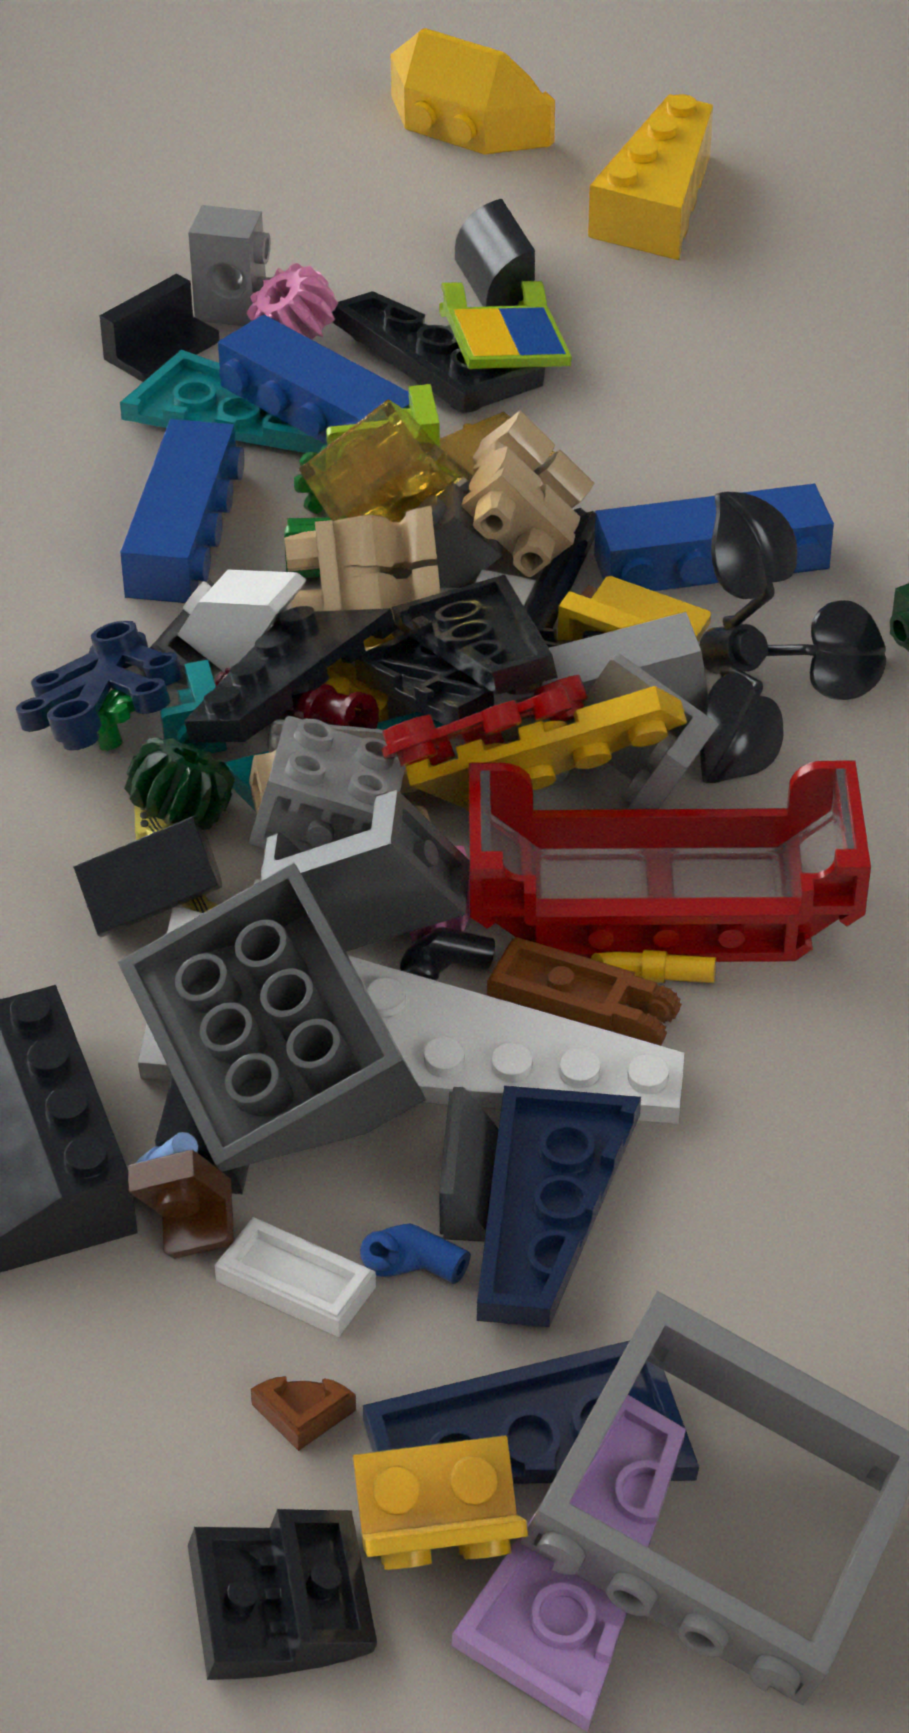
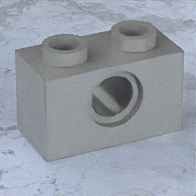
(216, 243)

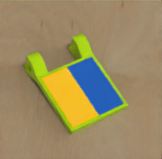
(505, 334)

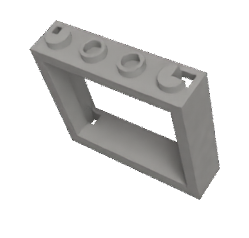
(783, 1402)

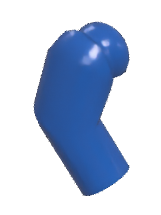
(411, 1249)

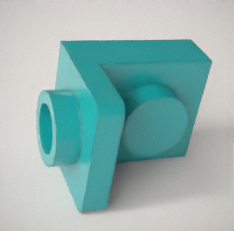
(199, 683)

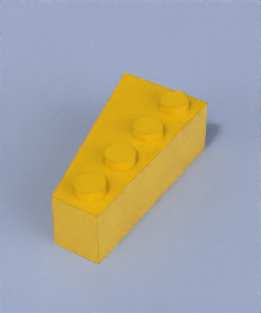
(654, 180)

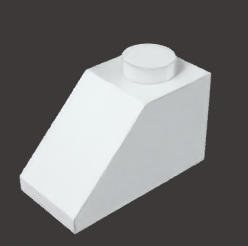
(236, 612)

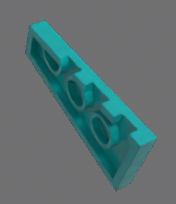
(192, 391)

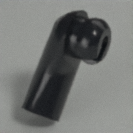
(444, 947)

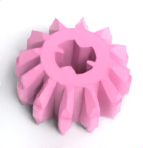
(296, 299)

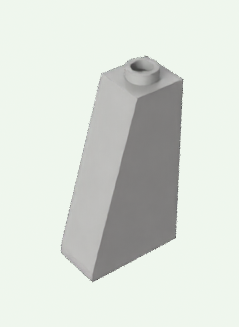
(659, 647)

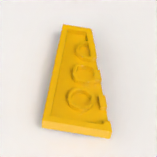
(555, 747)

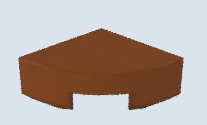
(303, 1408)

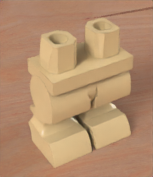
(525, 494)
(354, 555)

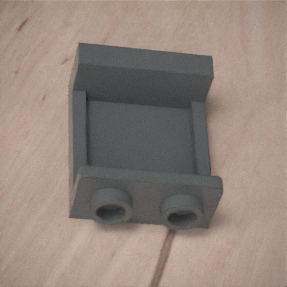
(381, 879)

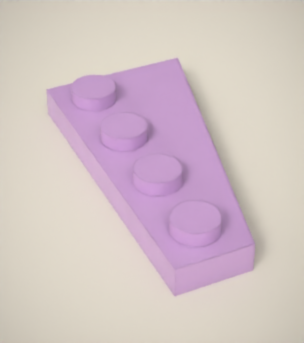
(555, 1629)

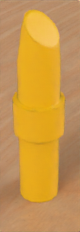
(661, 966)

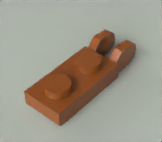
(583, 990)

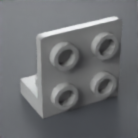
(661, 765)
(323, 785)

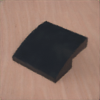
(281, 1595)

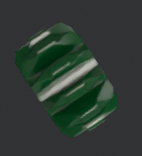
(179, 782)

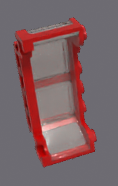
(670, 878)

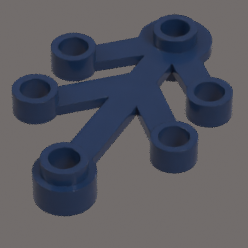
(91, 677)

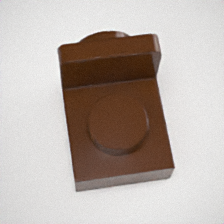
(190, 1198)

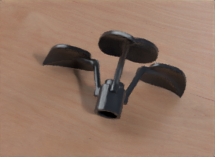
(748, 553)

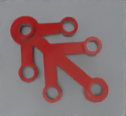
(420, 740)

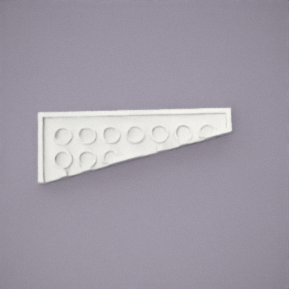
(487, 1043)

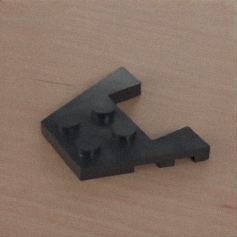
(427, 681)

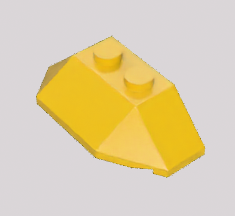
(469, 95)

